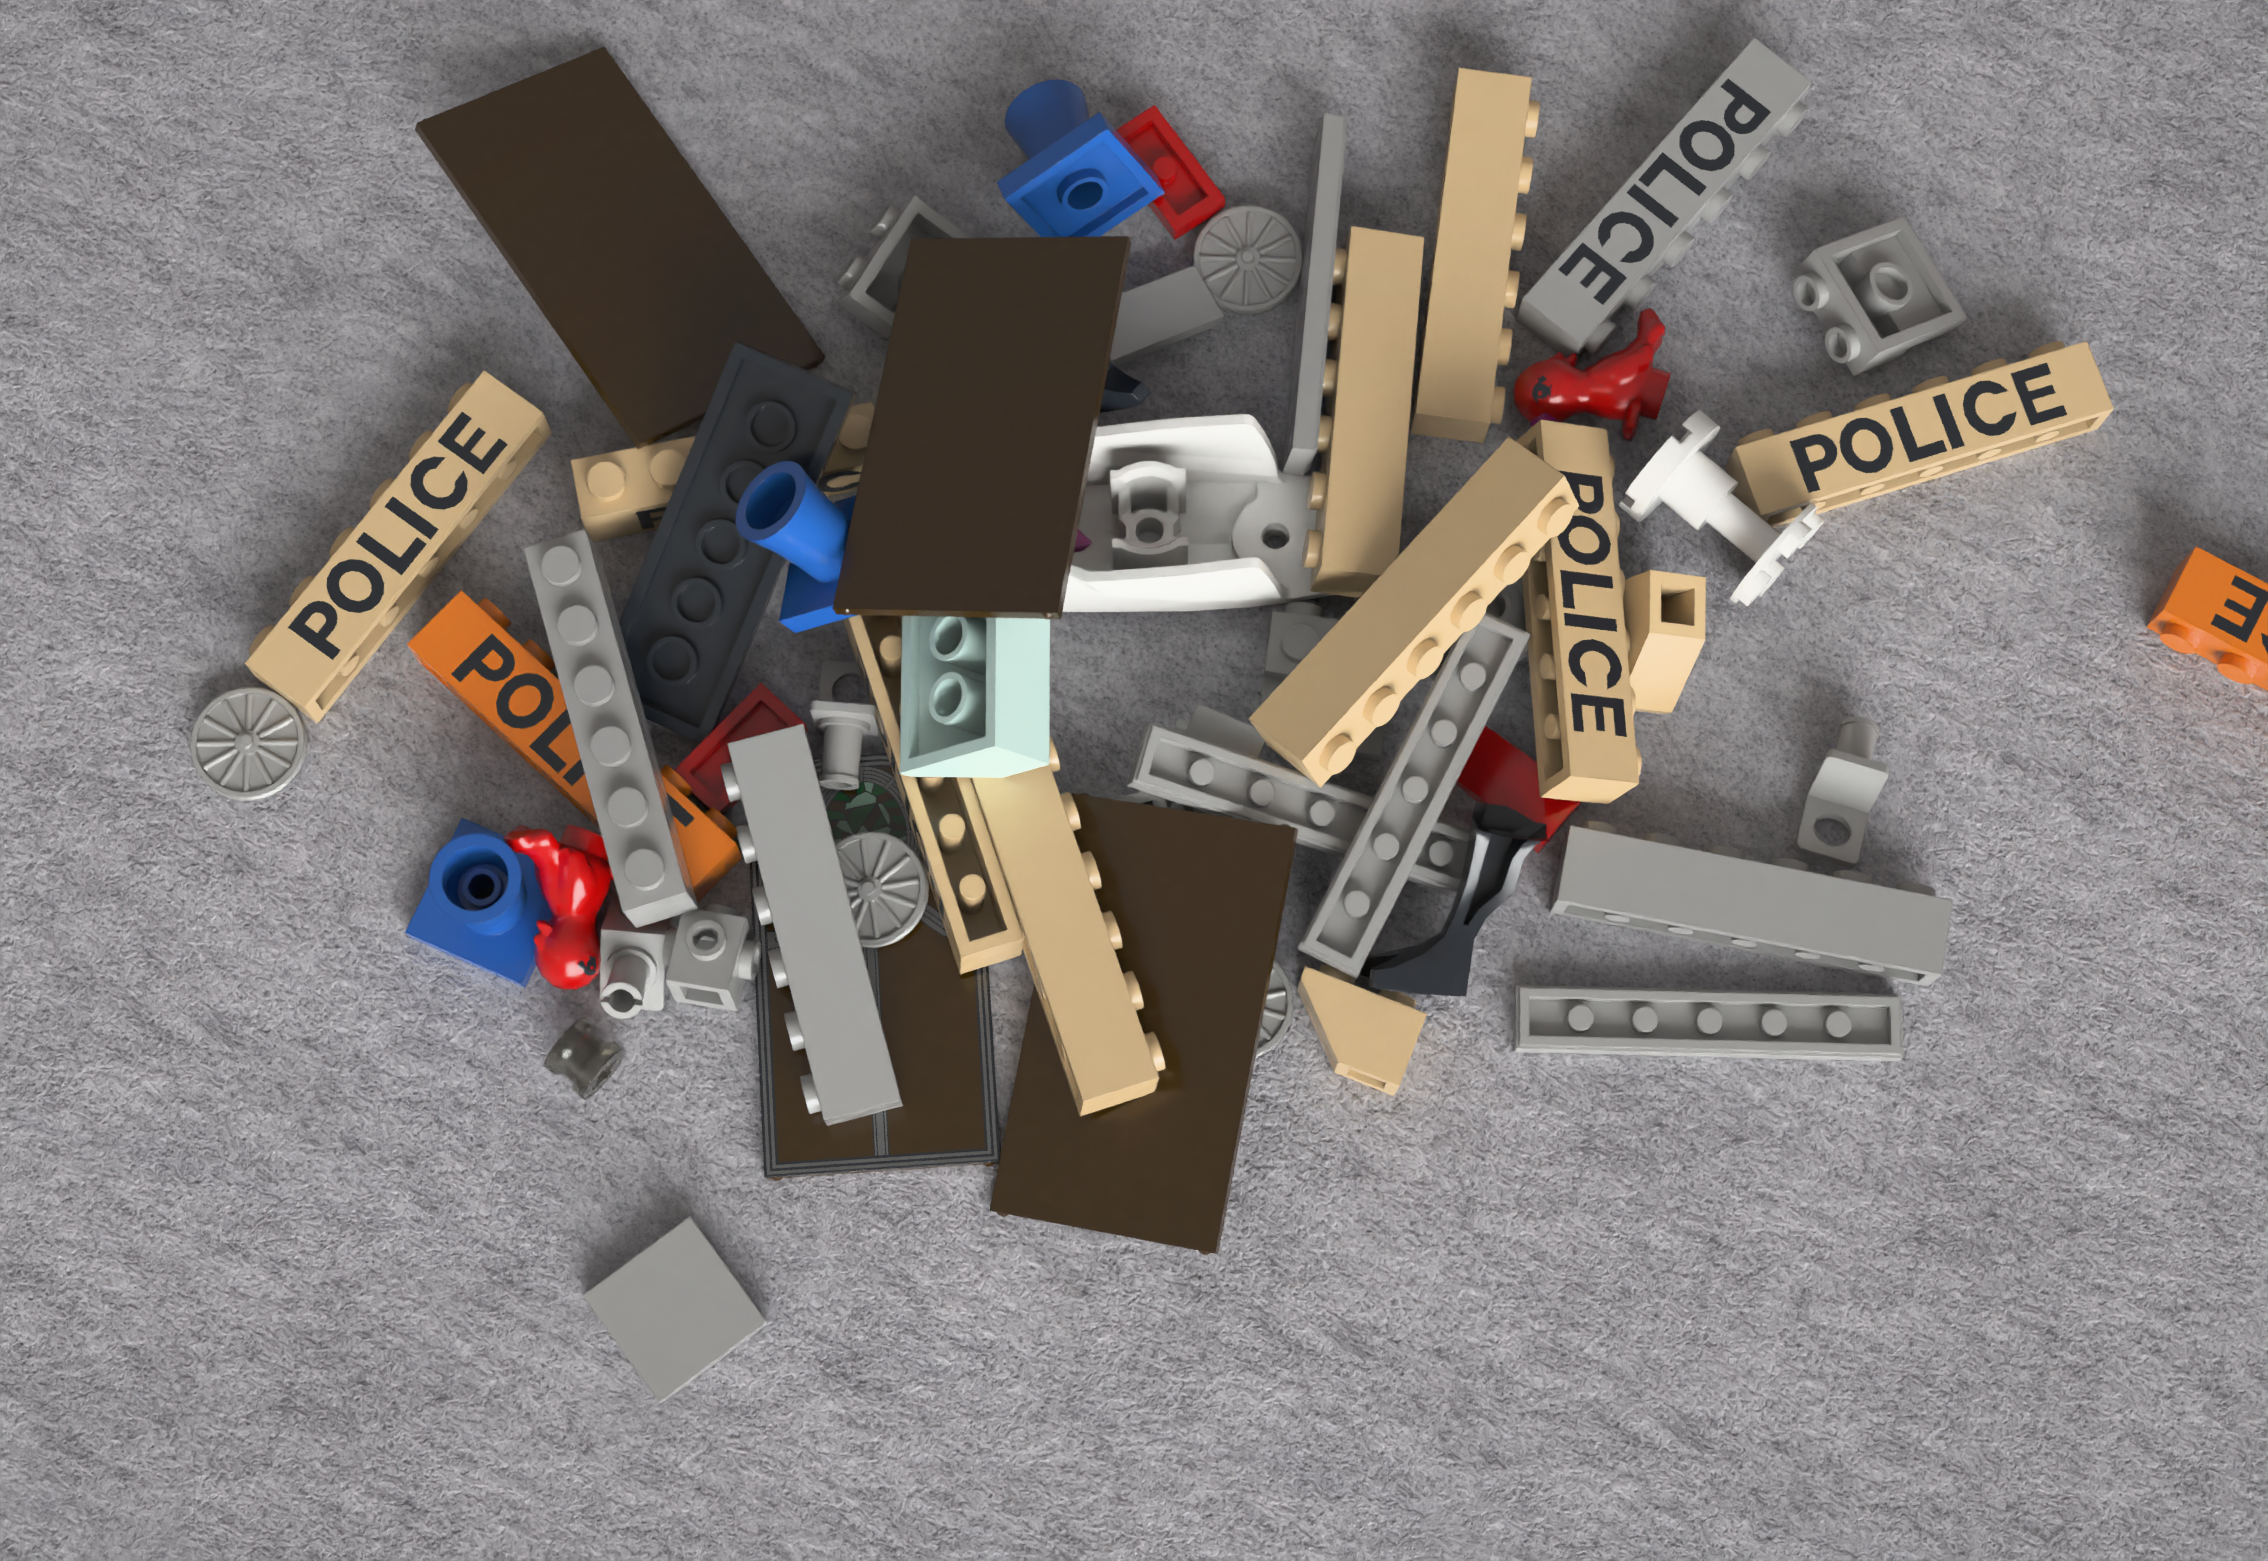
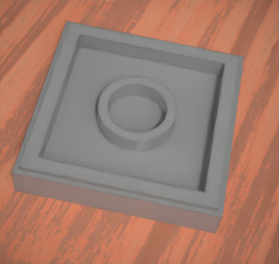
(675, 1310)

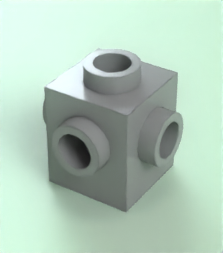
(710, 957)

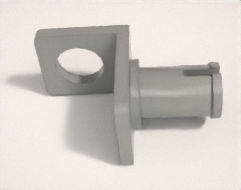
(843, 727)
(1843, 791)
(631, 964)

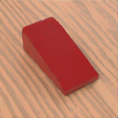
(1509, 778)

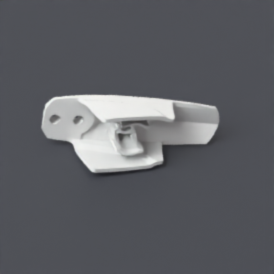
(1185, 520)

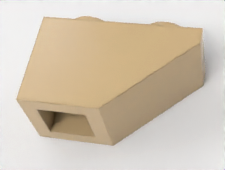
(1666, 633)
(1361, 1031)

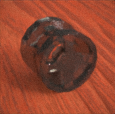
(584, 1058)

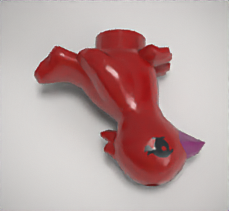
(1613, 388)
(574, 883)

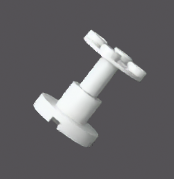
(1703, 495)

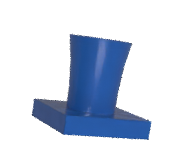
(1077, 169)
(801, 524)
(489, 931)

